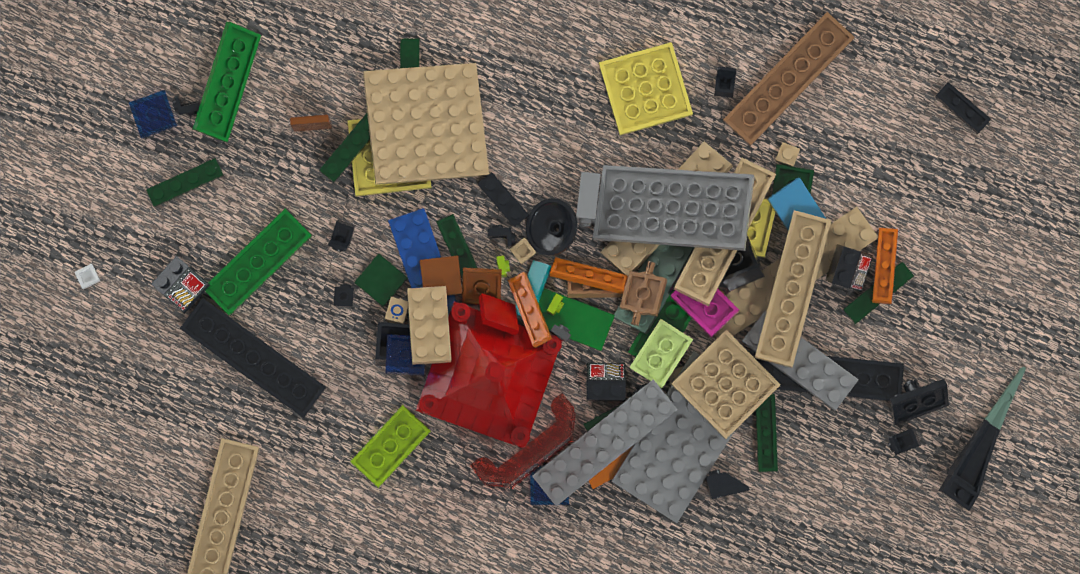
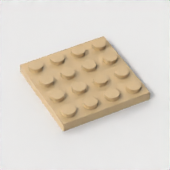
(725, 384)

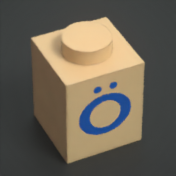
(397, 311)

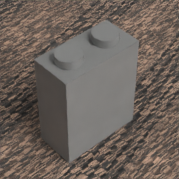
(588, 199)

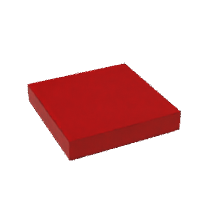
(498, 314)

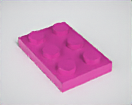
(709, 318)

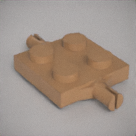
(643, 293)

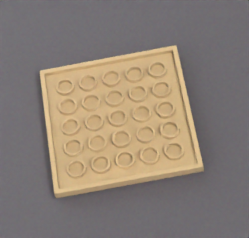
(425, 123)

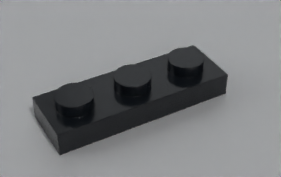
(962, 108)
(503, 199)

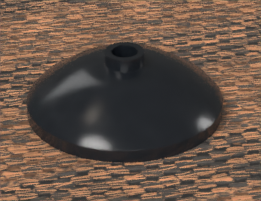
(542, 226)

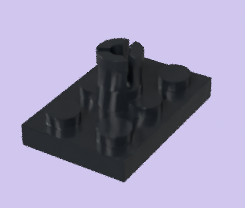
(918, 400)

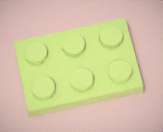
(661, 353)

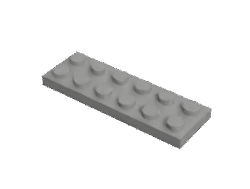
(811, 369)

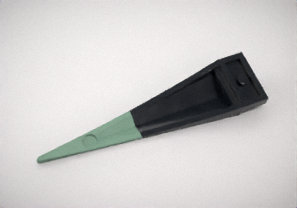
(969, 469)

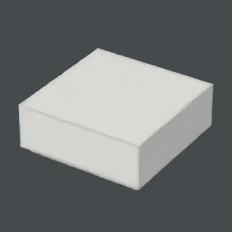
(87, 276)

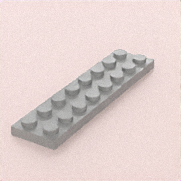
(604, 442)

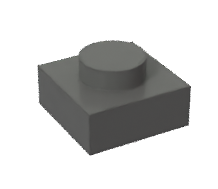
(561, 332)

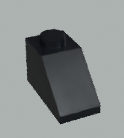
(723, 485)

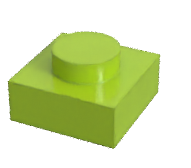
(504, 265)
(556, 305)

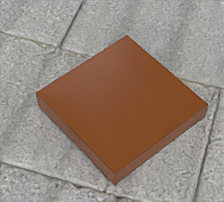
(309, 123)
(442, 272)
(480, 281)

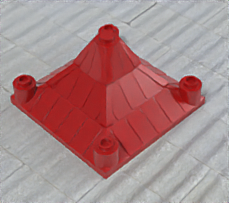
(491, 378)

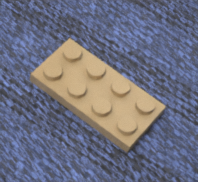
(429, 325)

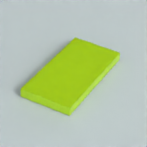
(390, 446)

